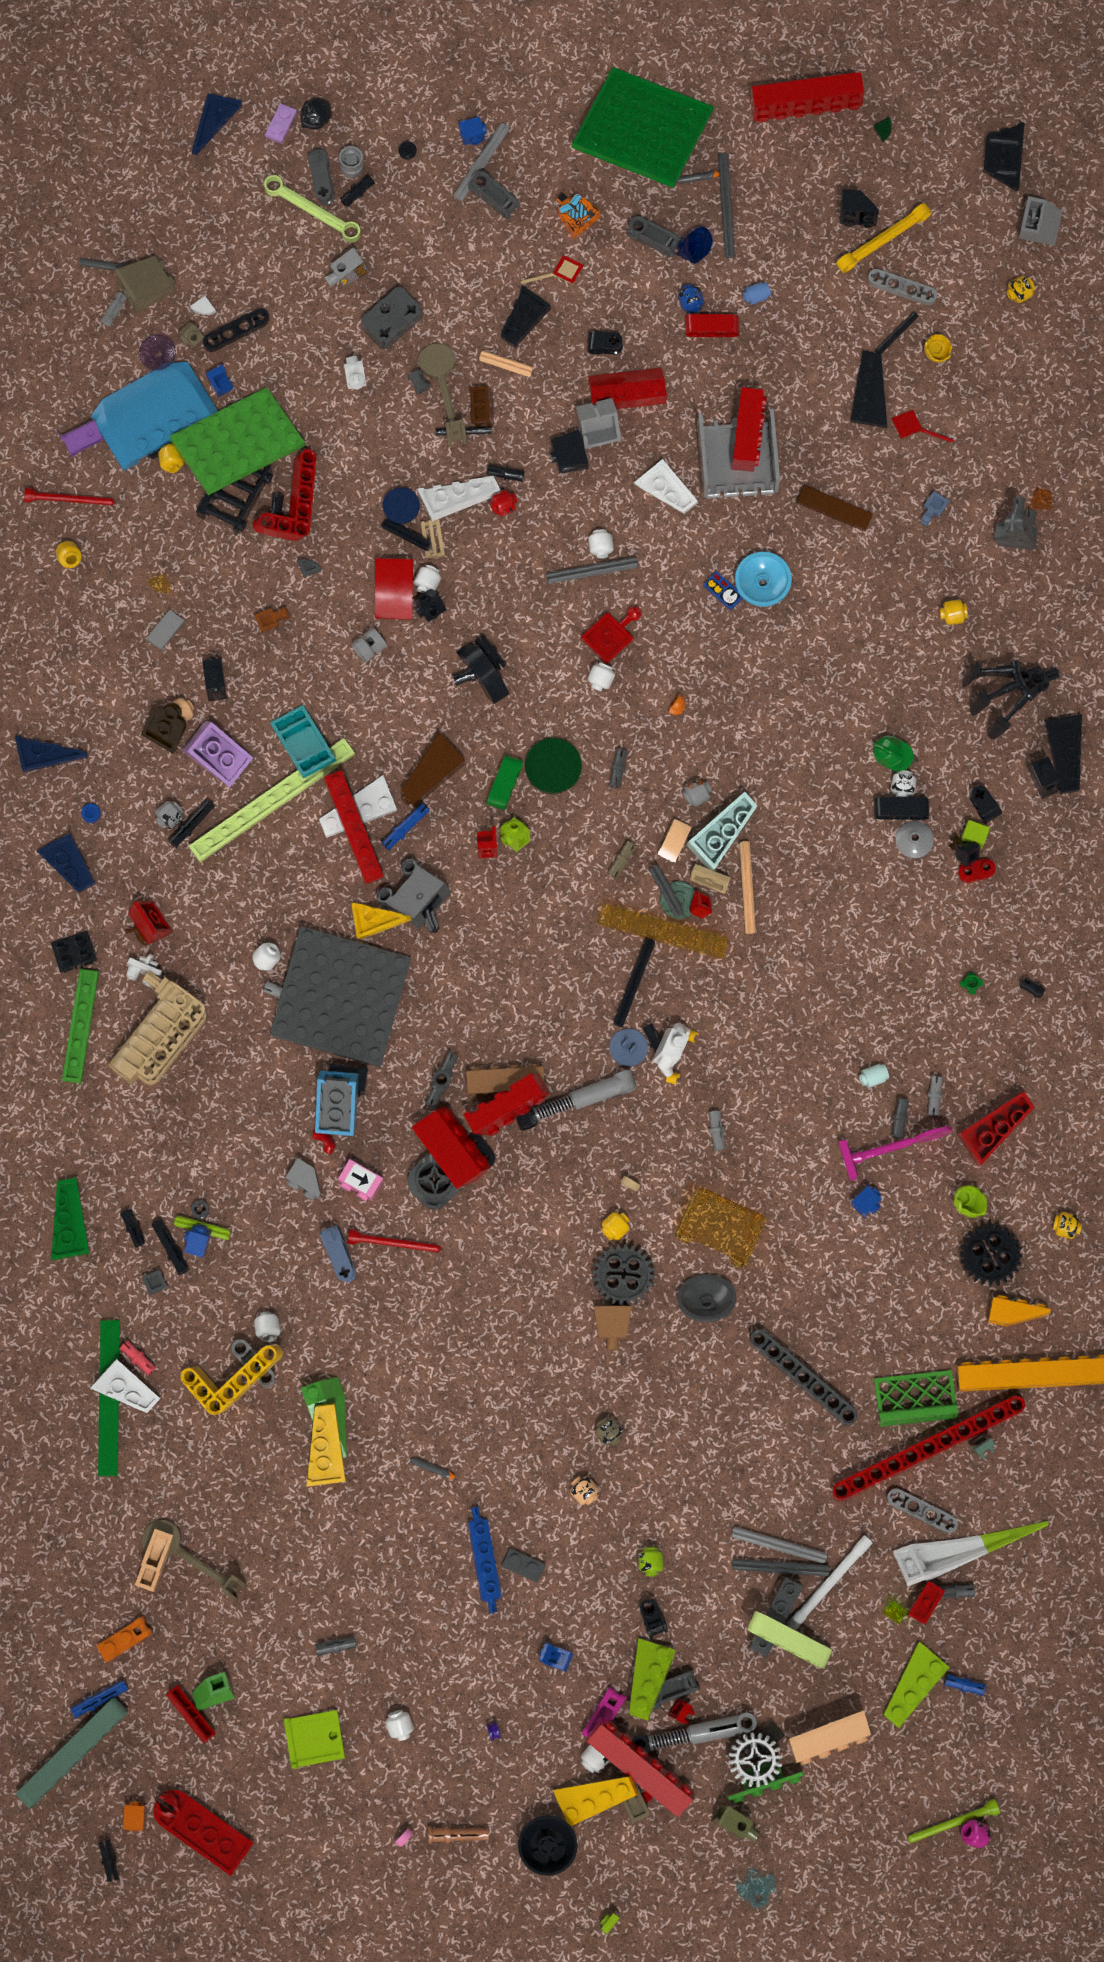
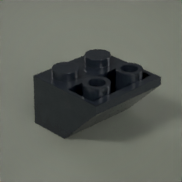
(857, 209)

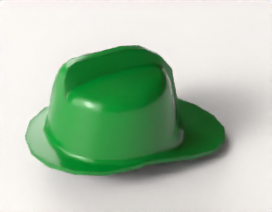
(893, 753)

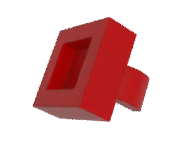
(680, 1711)

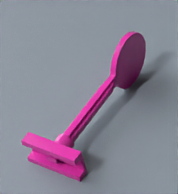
(852, 1159)

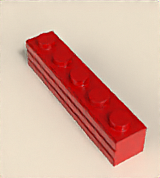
(190, 1714)

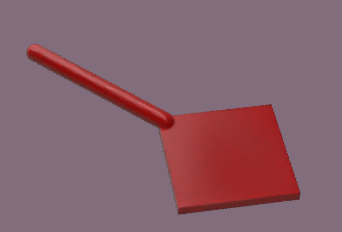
(908, 424)

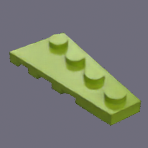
(649, 1676)
(918, 1679)

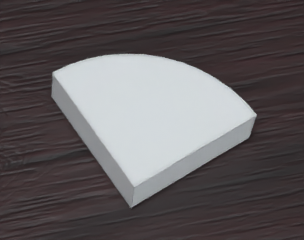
(203, 307)

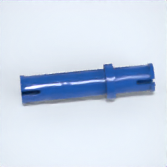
(400, 831)
(94, 1701)

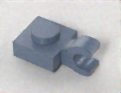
(935, 506)

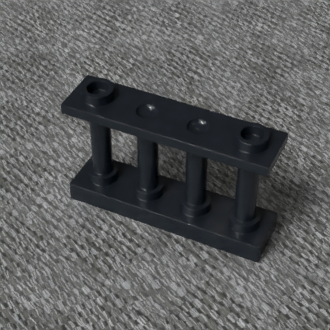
(206, 506)

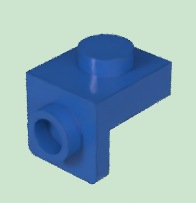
(555, 1657)

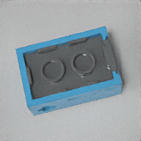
(336, 1103)

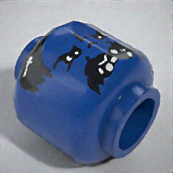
(691, 298)

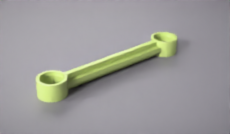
(312, 208)

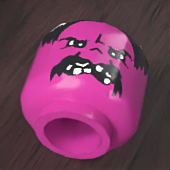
(976, 1834)

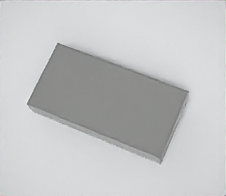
(165, 630)

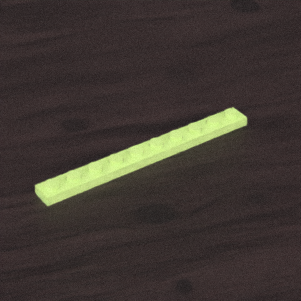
(265, 805)

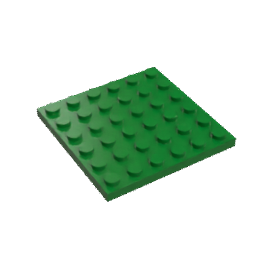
(643, 127)

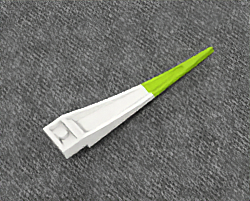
(933, 1559)

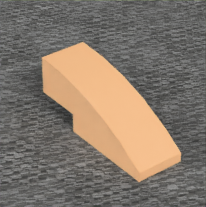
(154, 1560)

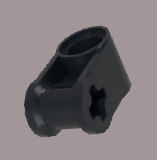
(602, 343)
(987, 806)
(653, 1620)

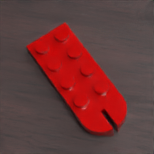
(202, 1830)

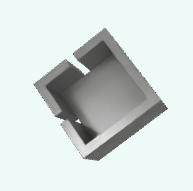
(598, 423)

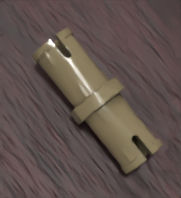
(621, 860)

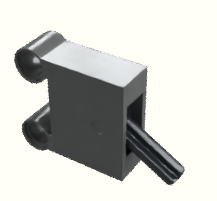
(416, 897)

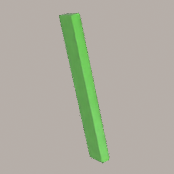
(80, 1026)

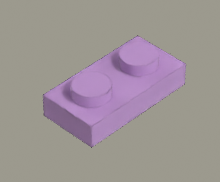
(281, 123)

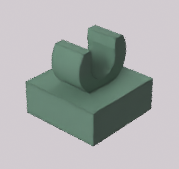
(981, 1444)

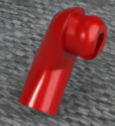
(327, 1140)

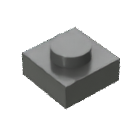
(154, 1282)

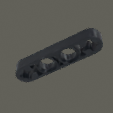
(237, 332)

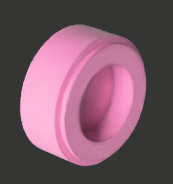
(404, 1837)

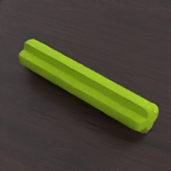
(187, 1223)

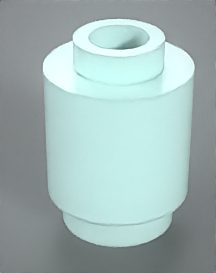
(874, 1075)

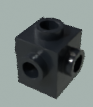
(429, 605)

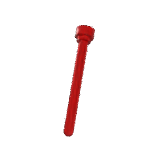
(32, 495)
(357, 1237)

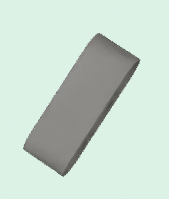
(246, 1356)

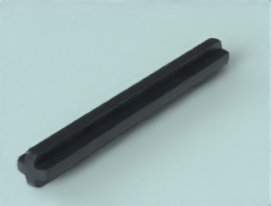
(634, 982)

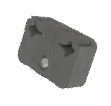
(395, 322)

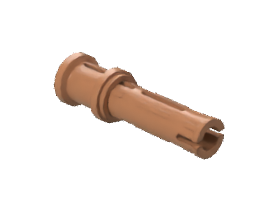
(447, 1834)

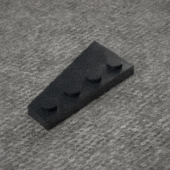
(869, 399)
(1065, 746)

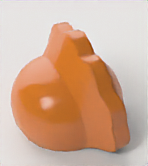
(677, 705)

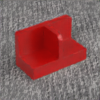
(487, 844)
(926, 1603)

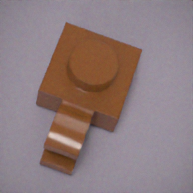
(268, 619)

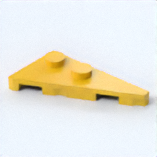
(373, 920)

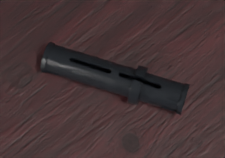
(176, 839)
(172, 1251)

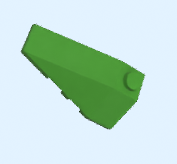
(328, 1392)

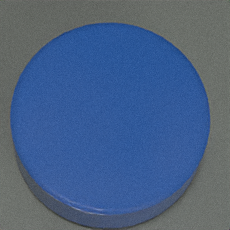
(90, 813)

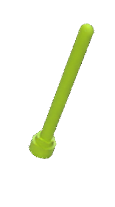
(990, 1808)

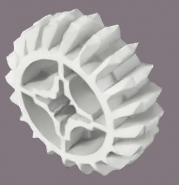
(766, 1758)

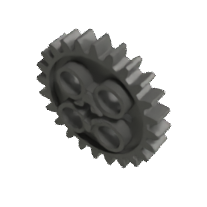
(624, 1257)

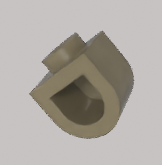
(190, 335)

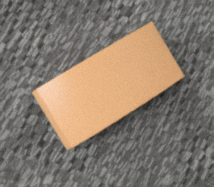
(674, 840)

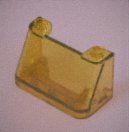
(721, 1226)

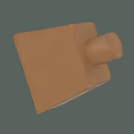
(612, 1324)

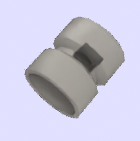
(351, 161)
(362, 647)

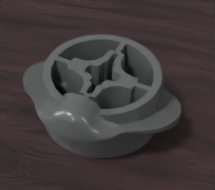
(434, 1200)

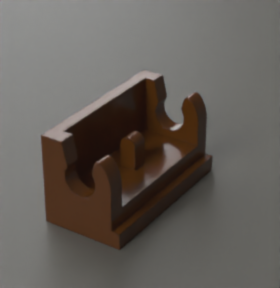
(482, 406)

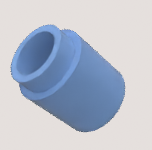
(756, 293)

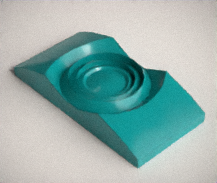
(303, 741)

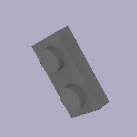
(523, 1565)

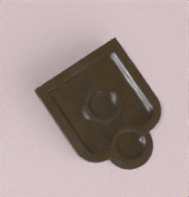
(165, 726)

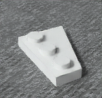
(667, 487)
(125, 1387)

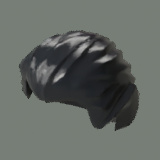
(315, 113)

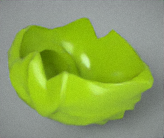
(970, 1201)

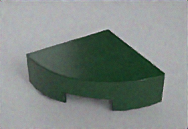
(883, 129)

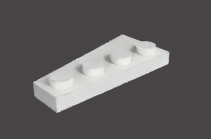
(452, 498)
(371, 804)

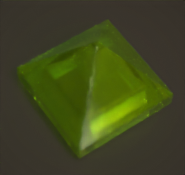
(895, 1612)

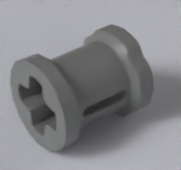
(419, 381)

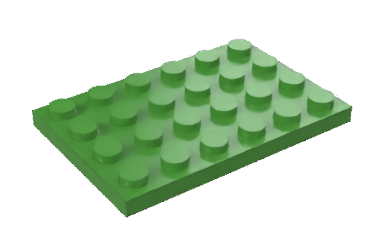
(237, 441)

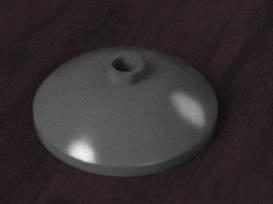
(706, 1291)

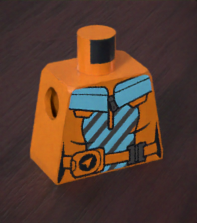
(576, 213)

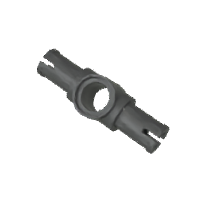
(438, 1089)

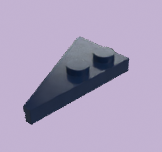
(215, 115)
(40, 755)

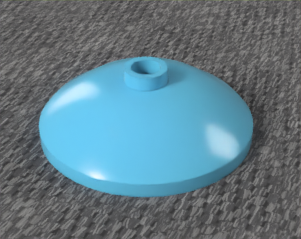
(767, 568)

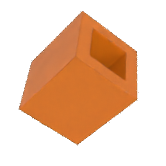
(134, 1817)

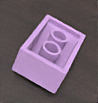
(217, 753)

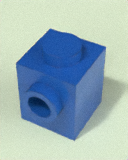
(472, 131)
(867, 1201)
(197, 1240)

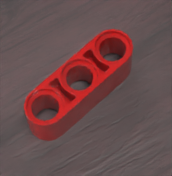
(712, 325)

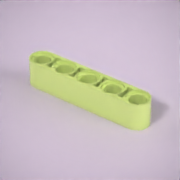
(789, 1639)

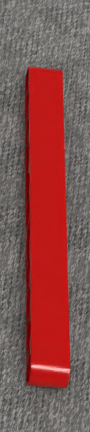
(935, 1441)

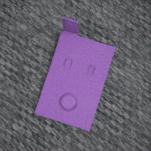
(81, 437)

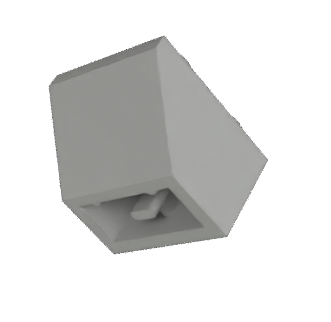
(1040, 221)

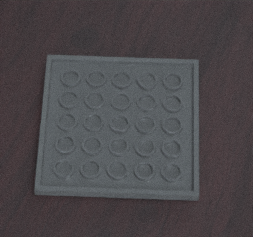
(340, 996)

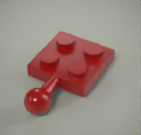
(609, 637)

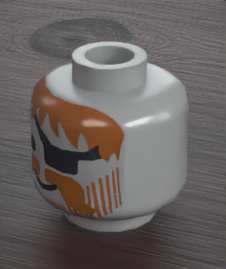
(697, 792)

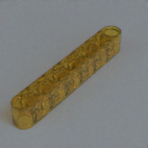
(663, 931)

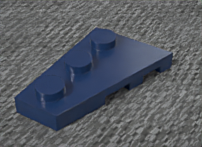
(68, 862)

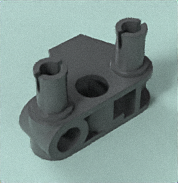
(1018, 528)

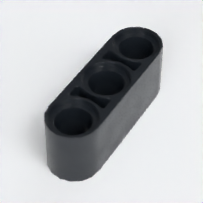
(901, 808)

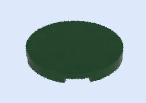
(553, 766)

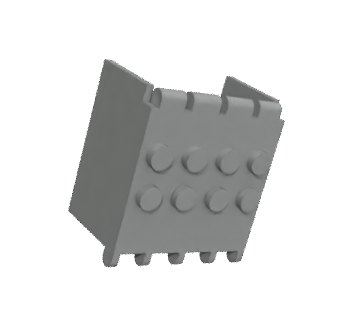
(716, 458)

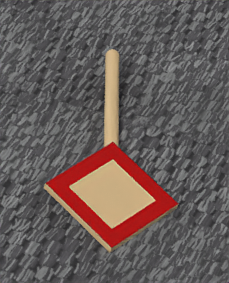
(566, 270)

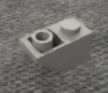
(304, 1178)

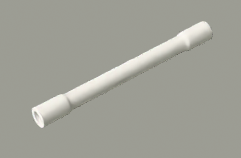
(857, 1551)

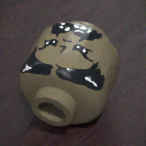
(609, 1431)

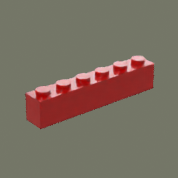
(353, 827)
(641, 1767)

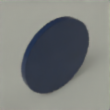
(401, 505)

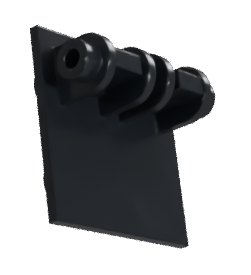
(73, 951)

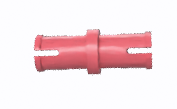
(137, 1358)

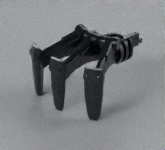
(1022, 681)

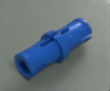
(965, 1684)

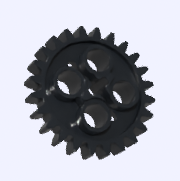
(1006, 1247)

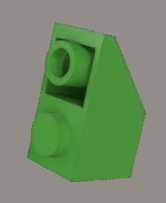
(213, 1691)

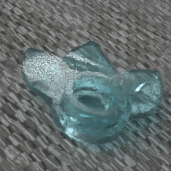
(756, 1885)

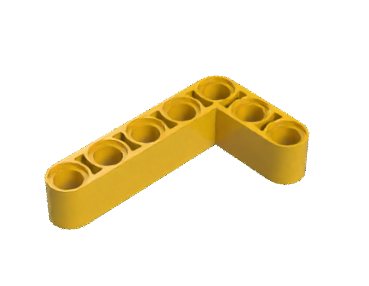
(235, 1382)

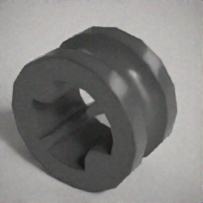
(204, 1213)

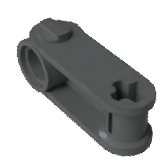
(321, 176)
(493, 194)
(653, 236)
(676, 1688)

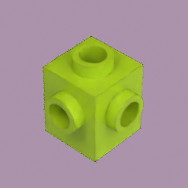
(515, 834)

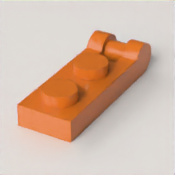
(124, 1640)

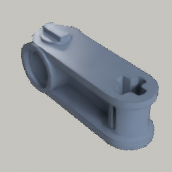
(338, 1253)

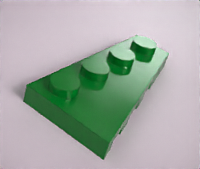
(69, 1226)

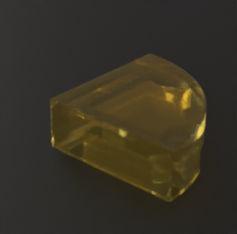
(160, 584)

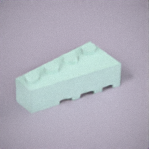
(720, 833)

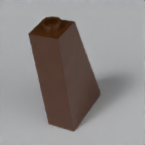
(432, 771)

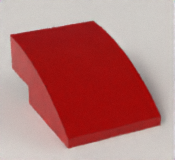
(394, 588)

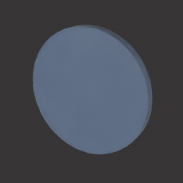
(628, 1047)

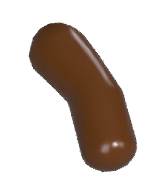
(138, 935)

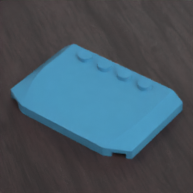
(150, 411)

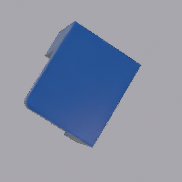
(219, 381)

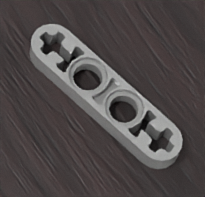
(901, 289)
(921, 1513)

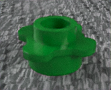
(971, 977)

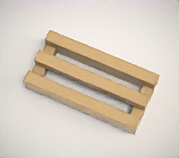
(431, 523)
(710, 878)

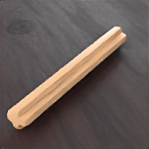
(747, 887)

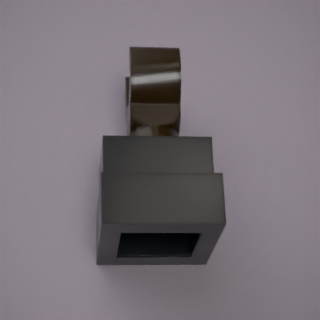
(967, 852)

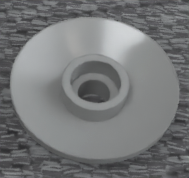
(913, 848)

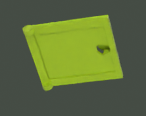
(310, 1739)

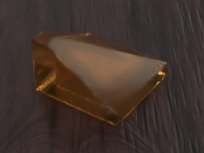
(1041, 500)

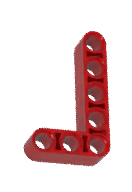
(296, 503)

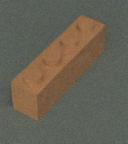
(495, 1080)

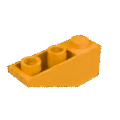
(1009, 1313)

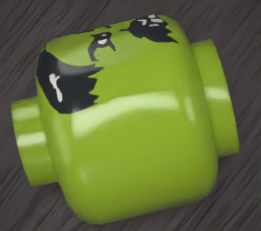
(650, 1561)

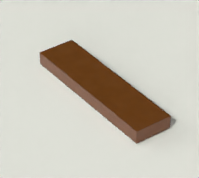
(834, 508)

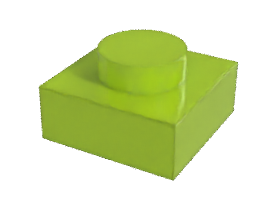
(608, 1922)

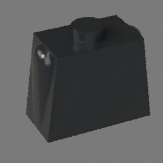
(569, 453)
(214, 679)

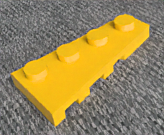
(326, 1455)

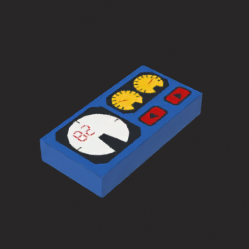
(723, 590)

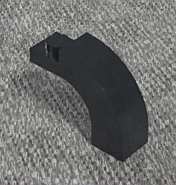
(484, 672)

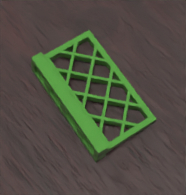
(921, 1414)

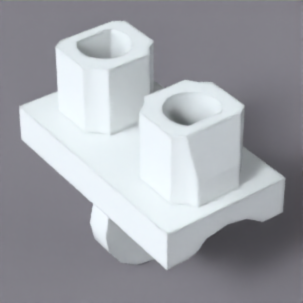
(354, 373)
(143, 967)

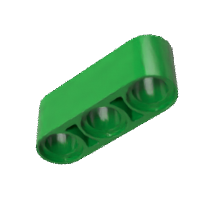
(505, 782)

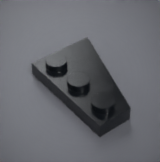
(525, 315)

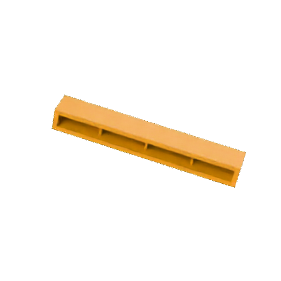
(1030, 1374)

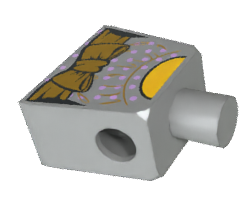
(347, 269)

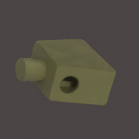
(728, 1819)

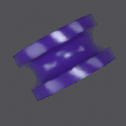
(493, 1731)

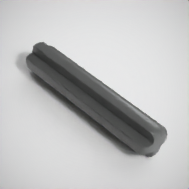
(666, 891)

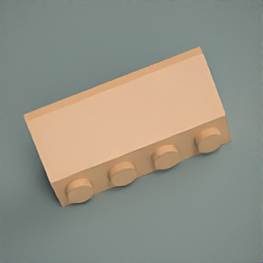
(829, 1737)

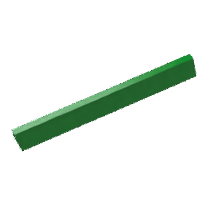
(108, 1407)

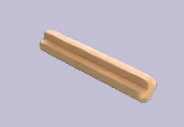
(506, 363)

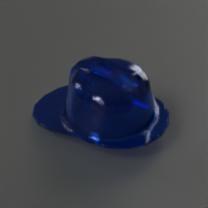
(695, 245)

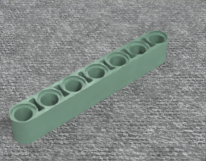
(72, 1753)

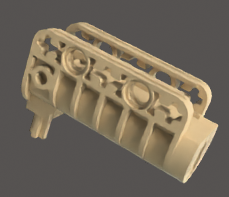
(157, 1031)

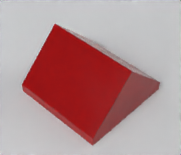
(149, 921)

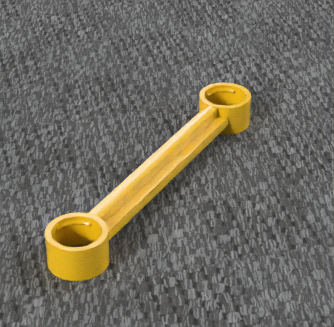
(850, 260)

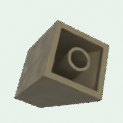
(144, 283)

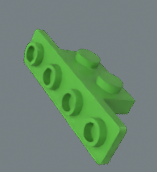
(774, 1785)

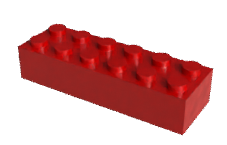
(807, 97)

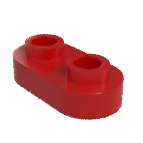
(977, 871)

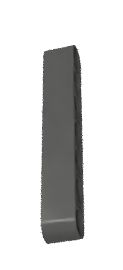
(807, 1387)

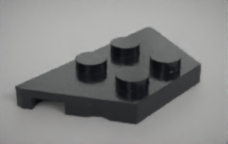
(1004, 155)

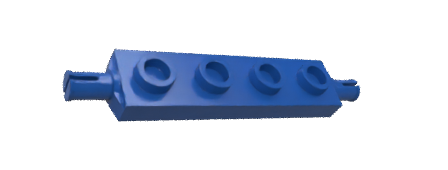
(484, 1560)

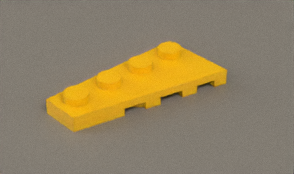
(593, 1798)

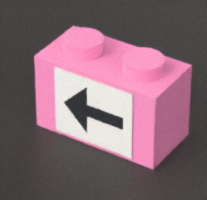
(360, 1180)

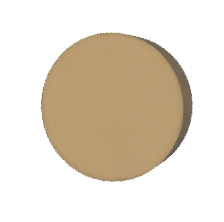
(630, 1183)

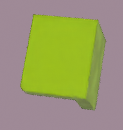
(975, 833)

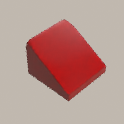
(701, 905)

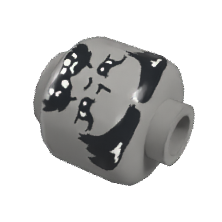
(168, 814)

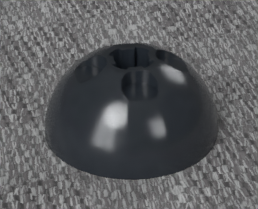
(545, 1834)

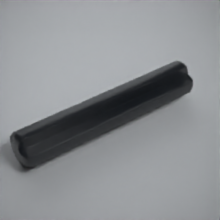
(406, 534)

